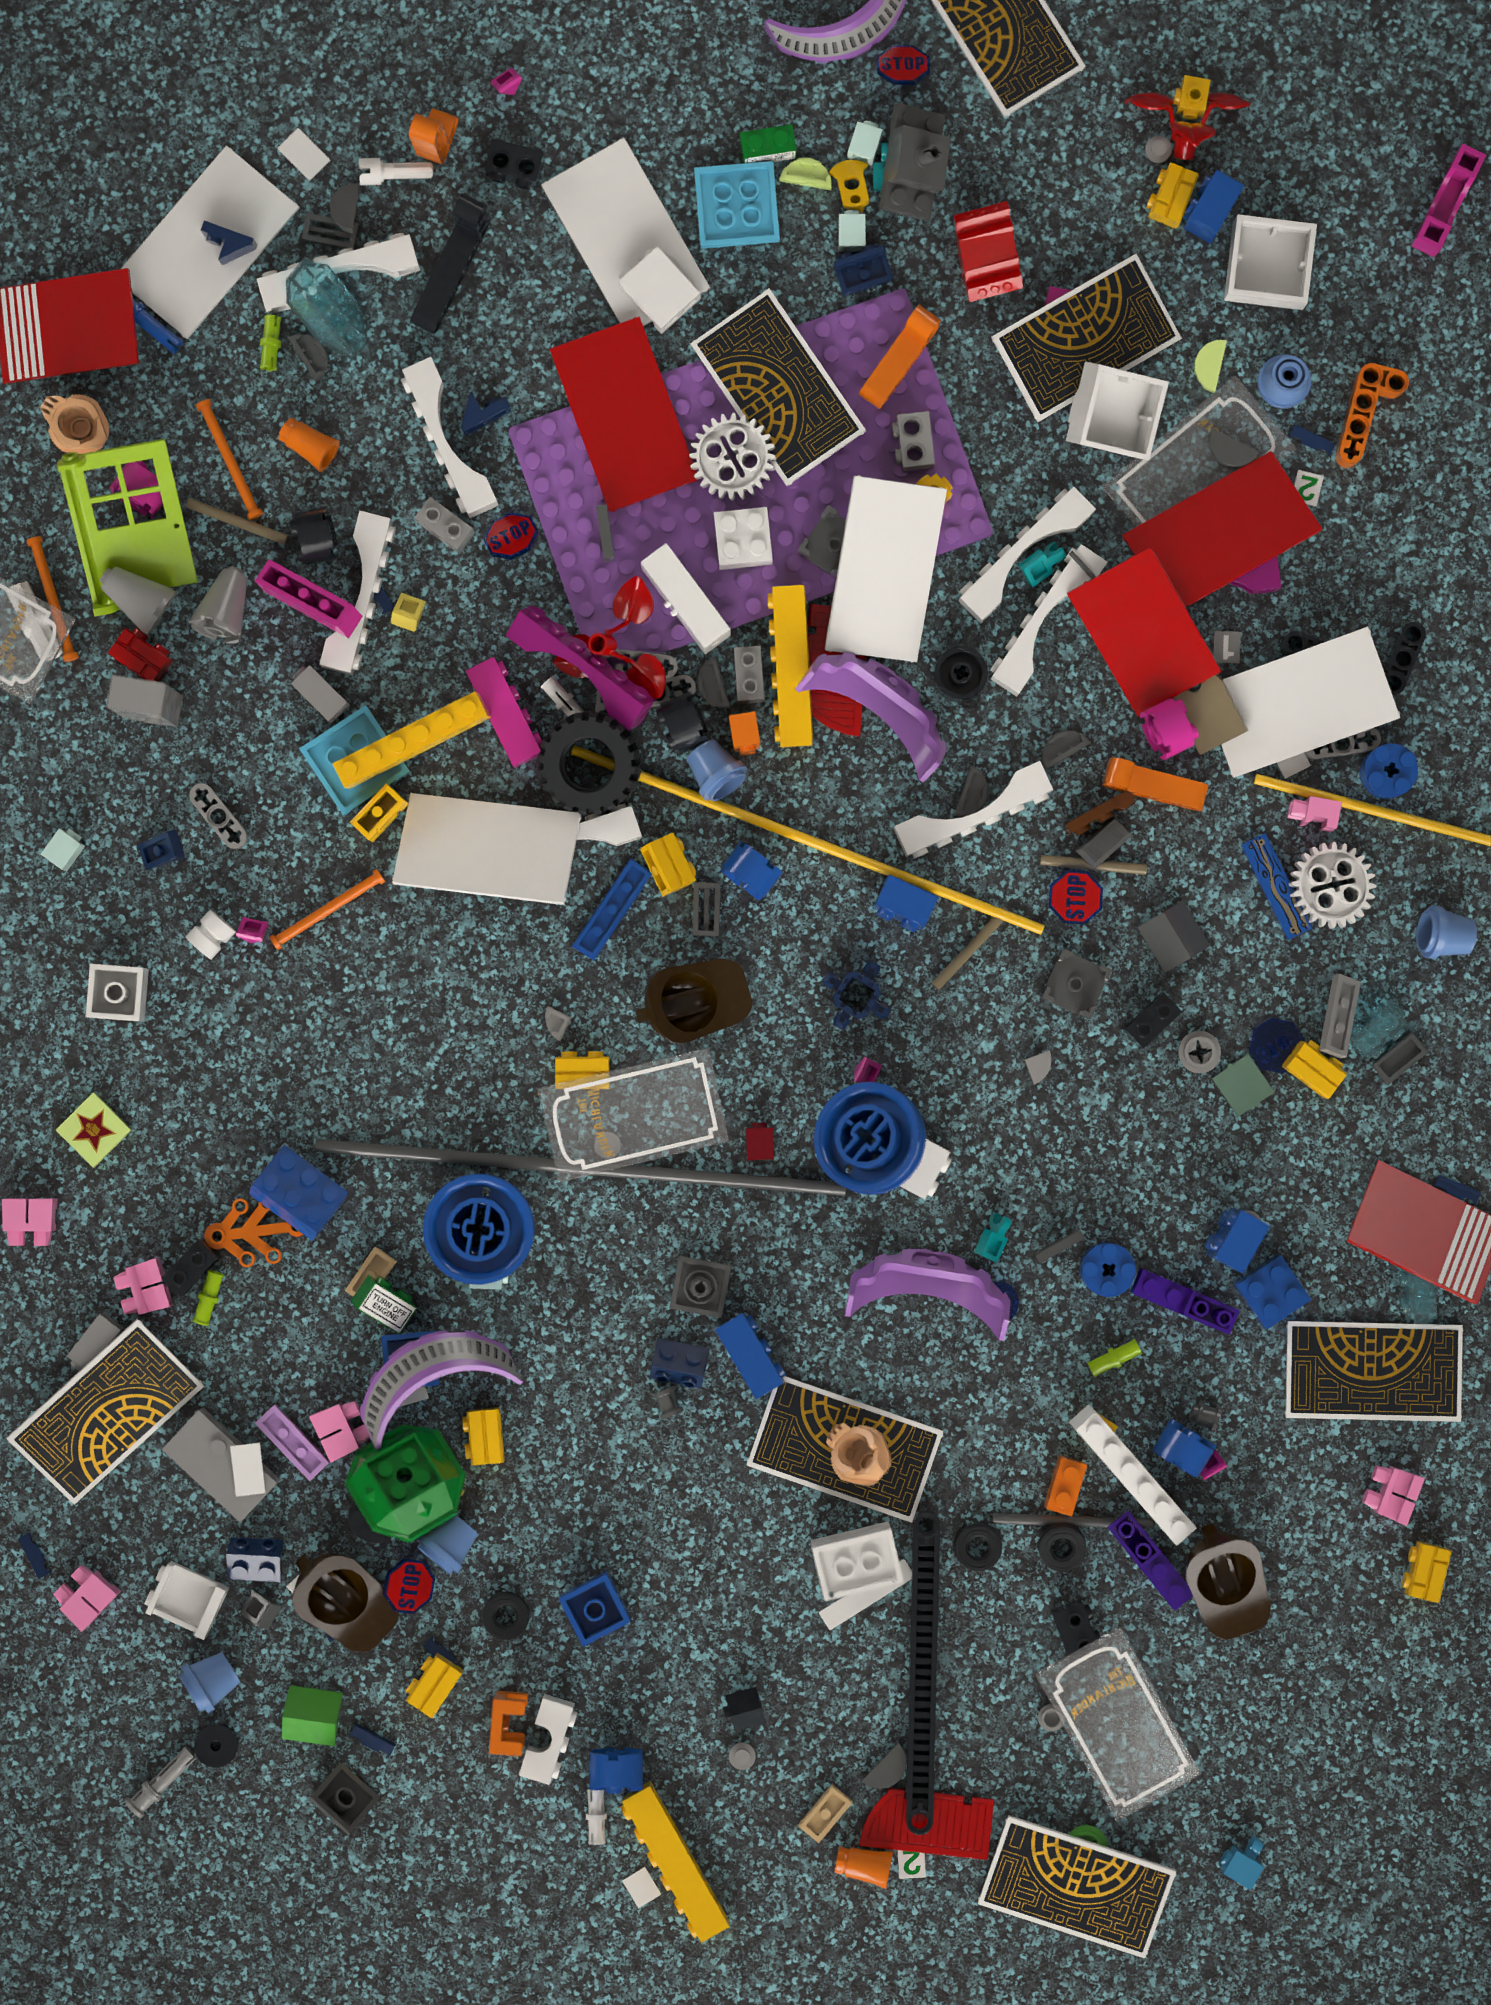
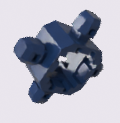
(870, 970)

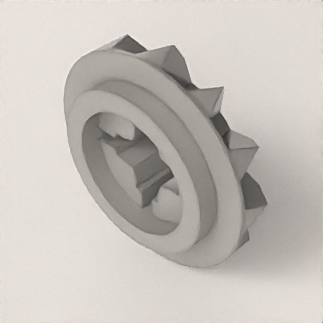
(1206, 1042)

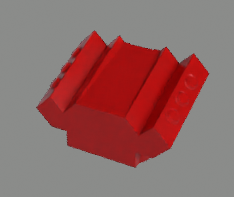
(987, 251)

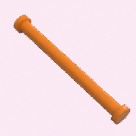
(204, 407)
(35, 543)
(327, 909)

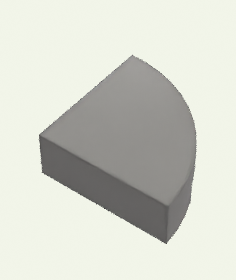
(556, 1022)
(1039, 1066)

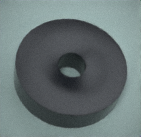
(211, 1756)

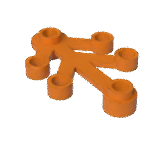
(248, 1232)

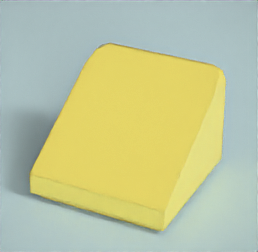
(407, 612)

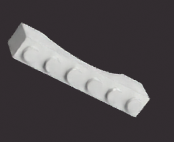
(389, 257)
(427, 388)
(1065, 516)
(371, 536)
(1018, 663)
(614, 828)
(922, 832)
(1132, 1474)

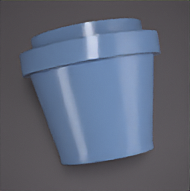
(1278, 390)
(715, 770)
(1444, 933)
(448, 1544)
(209, 1681)

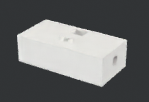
(685, 599)

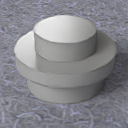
(1158, 149)
(1049, 1719)
(742, 1756)

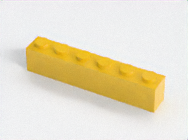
(792, 663)
(411, 740)
(675, 1861)

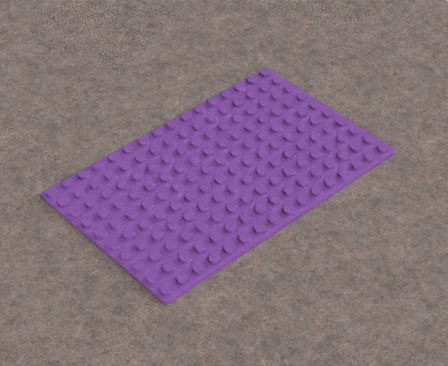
(567, 489)

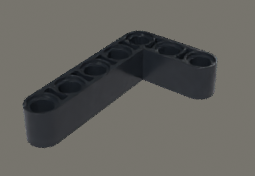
(470, 227)
(1391, 668)

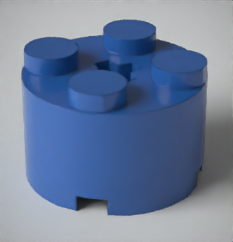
(1375, 778)
(752, 870)
(1122, 1270)
(1184, 1448)
(616, 1769)

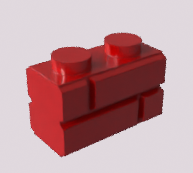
(140, 656)

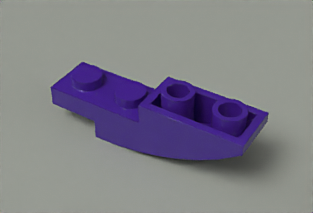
(1184, 1301)
(1151, 1560)

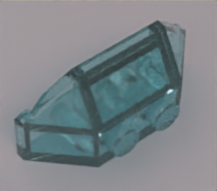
(326, 308)

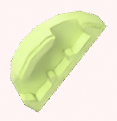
(807, 173)
(1208, 364)

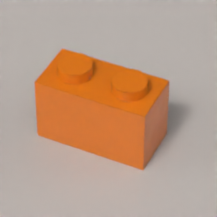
(744, 733)
(1065, 1485)

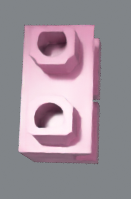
(1316, 810)
(29, 1215)
(144, 1299)
(338, 1418)
(1395, 1481)
(90, 1598)

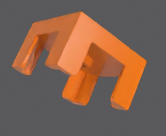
(507, 1742)

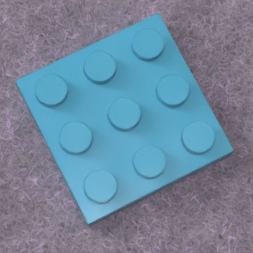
(736, 204)
(340, 741)

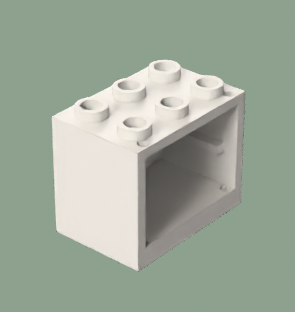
(856, 1561)

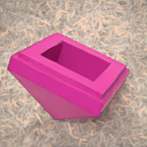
(507, 82)
(252, 930)
(866, 1071)
(1213, 1466)

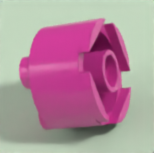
(137, 477)
(1168, 728)

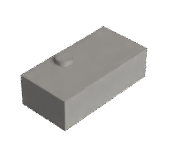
(144, 701)
(205, 1454)

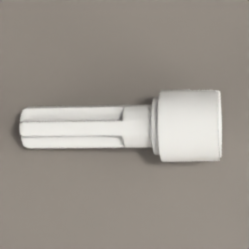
(381, 171)

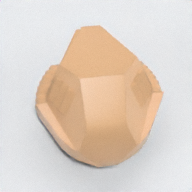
(75, 423)
(858, 1454)

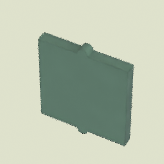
(1243, 1085)

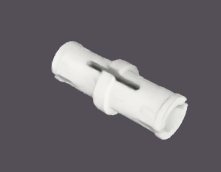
(551, 686)
(596, 1817)

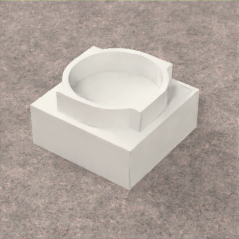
(1270, 262)
(1116, 411)

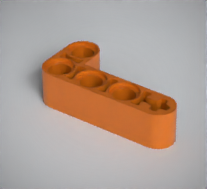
(433, 135)
(900, 357)
(1364, 417)
(1154, 785)

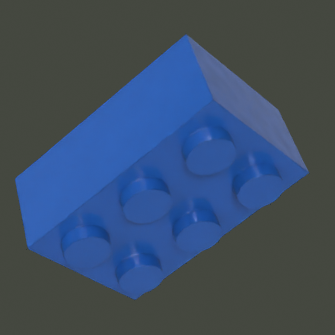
(904, 903)
(298, 1192)
(1236, 1239)
(751, 1355)

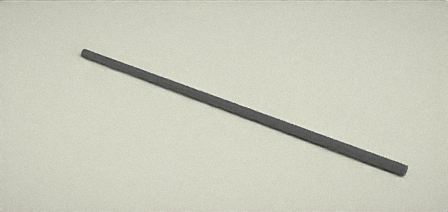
(548, 1164)

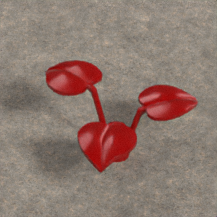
(1186, 134)
(631, 604)

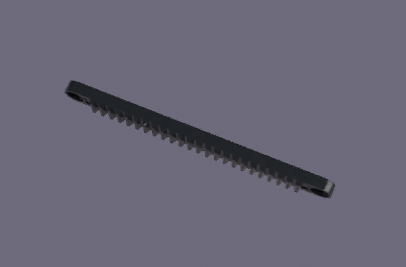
(922, 1673)

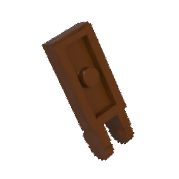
(1101, 812)

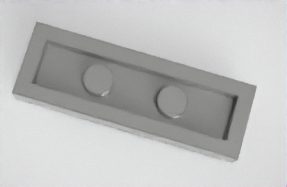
(1340, 1016)

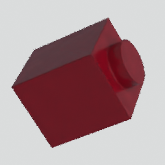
(759, 1142)

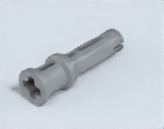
(152, 1789)

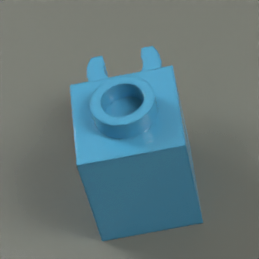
(1243, 1865)

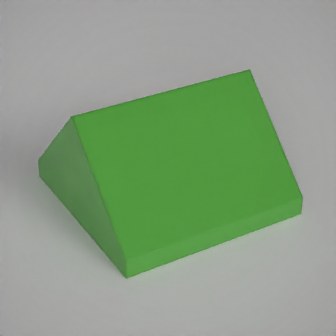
(311, 1715)

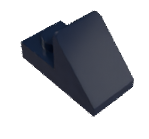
(234, 243)
(476, 418)
(161, 850)

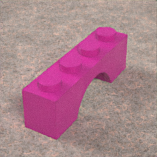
(1447, 200)

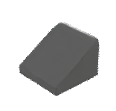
(260, 1610)

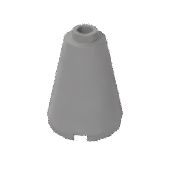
(137, 597)
(222, 607)

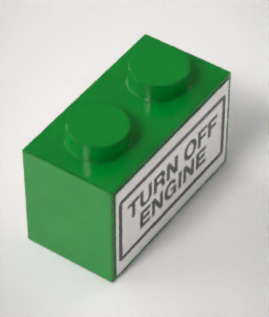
(768, 144)
(383, 1303)

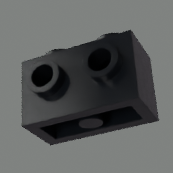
(1074, 1625)

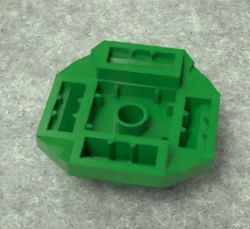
(413, 1506)

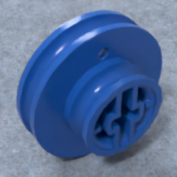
(850, 1124)
(459, 1257)

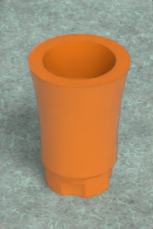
(309, 443)
(864, 1865)

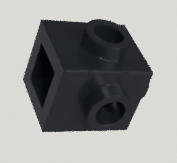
(744, 1709)

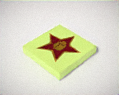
(93, 1129)

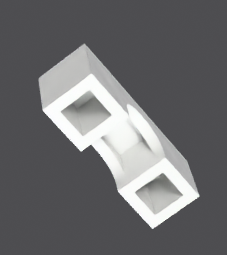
(542, 1763)

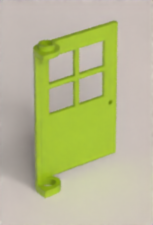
(145, 548)

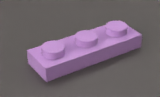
(292, 1442)

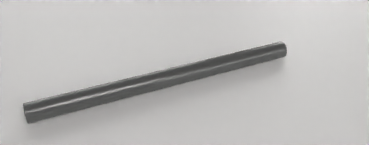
(1048, 1520)

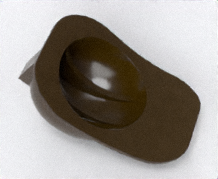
(696, 999)
(1228, 1583)
(343, 1601)

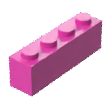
(308, 598)
(506, 716)

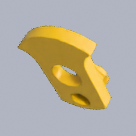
(847, 170)

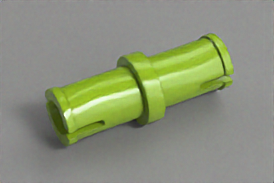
(270, 343)
(208, 1297)
(1114, 1358)

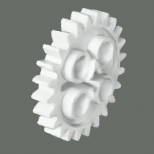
(753, 445)
(1338, 907)

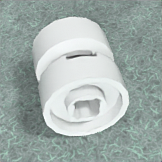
(210, 934)

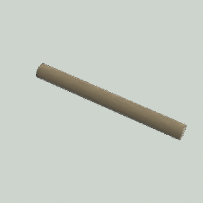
(237, 521)
(1080, 863)
(967, 952)

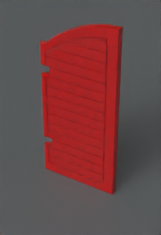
(829, 707)
(955, 1831)

